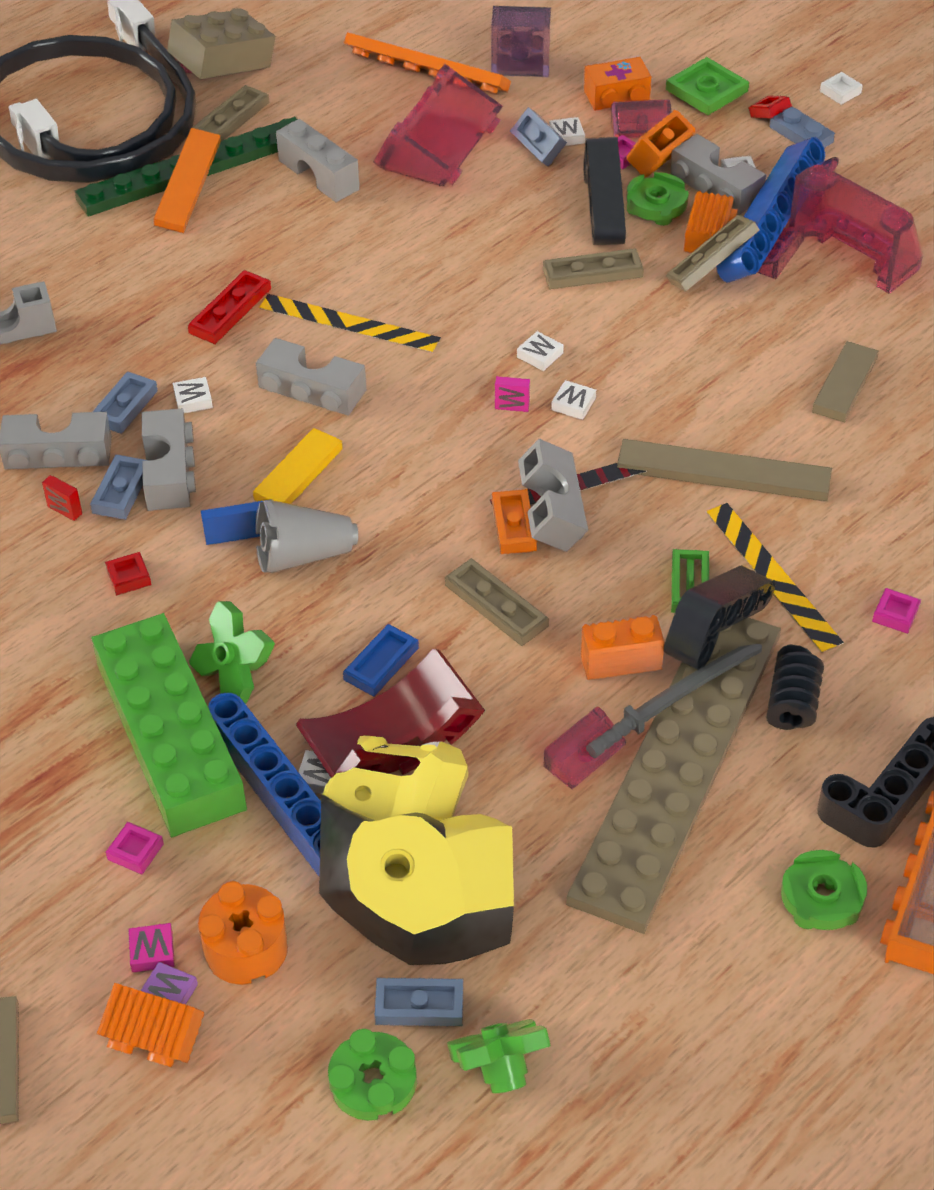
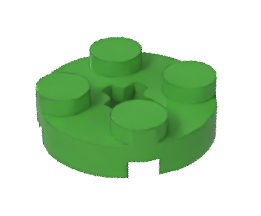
(644, 200)
(821, 911)
(368, 1051)

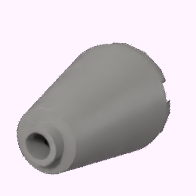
(300, 535)

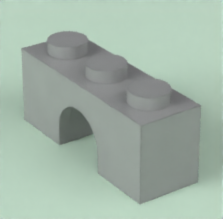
(305, 148)
(698, 167)
(28, 315)
(333, 387)
(79, 445)
(167, 473)
(559, 513)

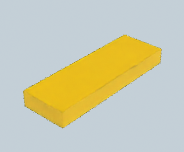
(299, 468)

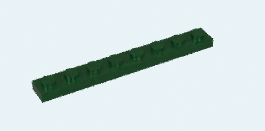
(155, 177)

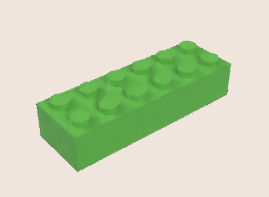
(169, 725)

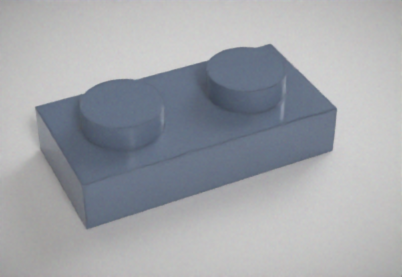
(799, 127)
(538, 136)
(127, 400)
(119, 487)
(419, 1002)

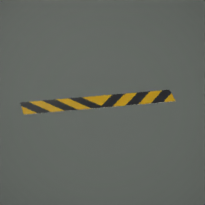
(350, 322)
(785, 589)

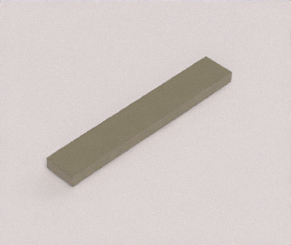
(726, 469)

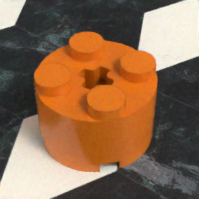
(243, 933)

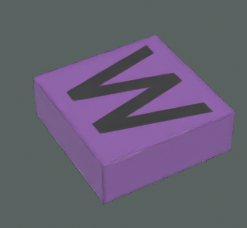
(170, 983)

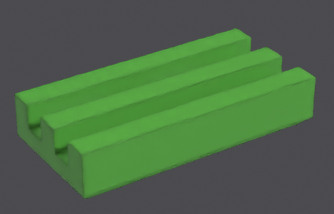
(689, 555)

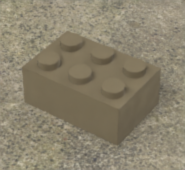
(221, 43)

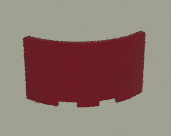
(417, 710)

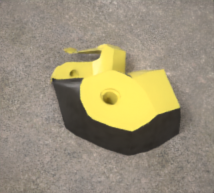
(408, 868)

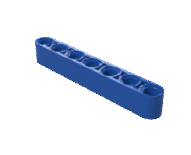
(771, 209)
(253, 755)

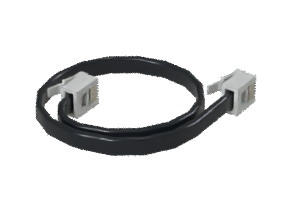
(40, 131)

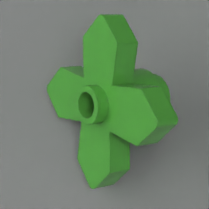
(232, 652)
(500, 1052)

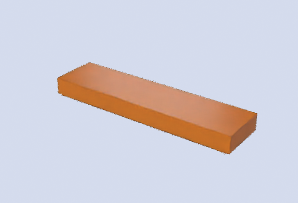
(187, 180)

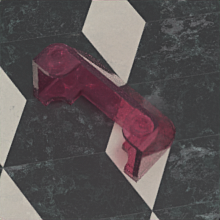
(440, 130)
(861, 219)

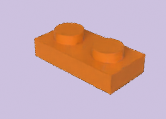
(512, 521)

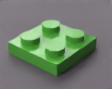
(707, 85)

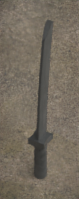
(635, 718)

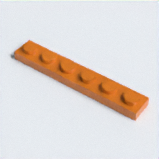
(414, 60)

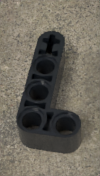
(605, 191)
(713, 608)
(887, 798)

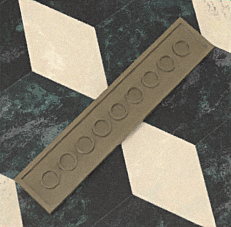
(668, 787)

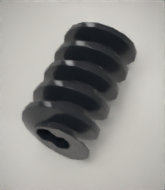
(795, 688)

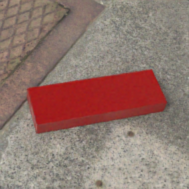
(229, 307)

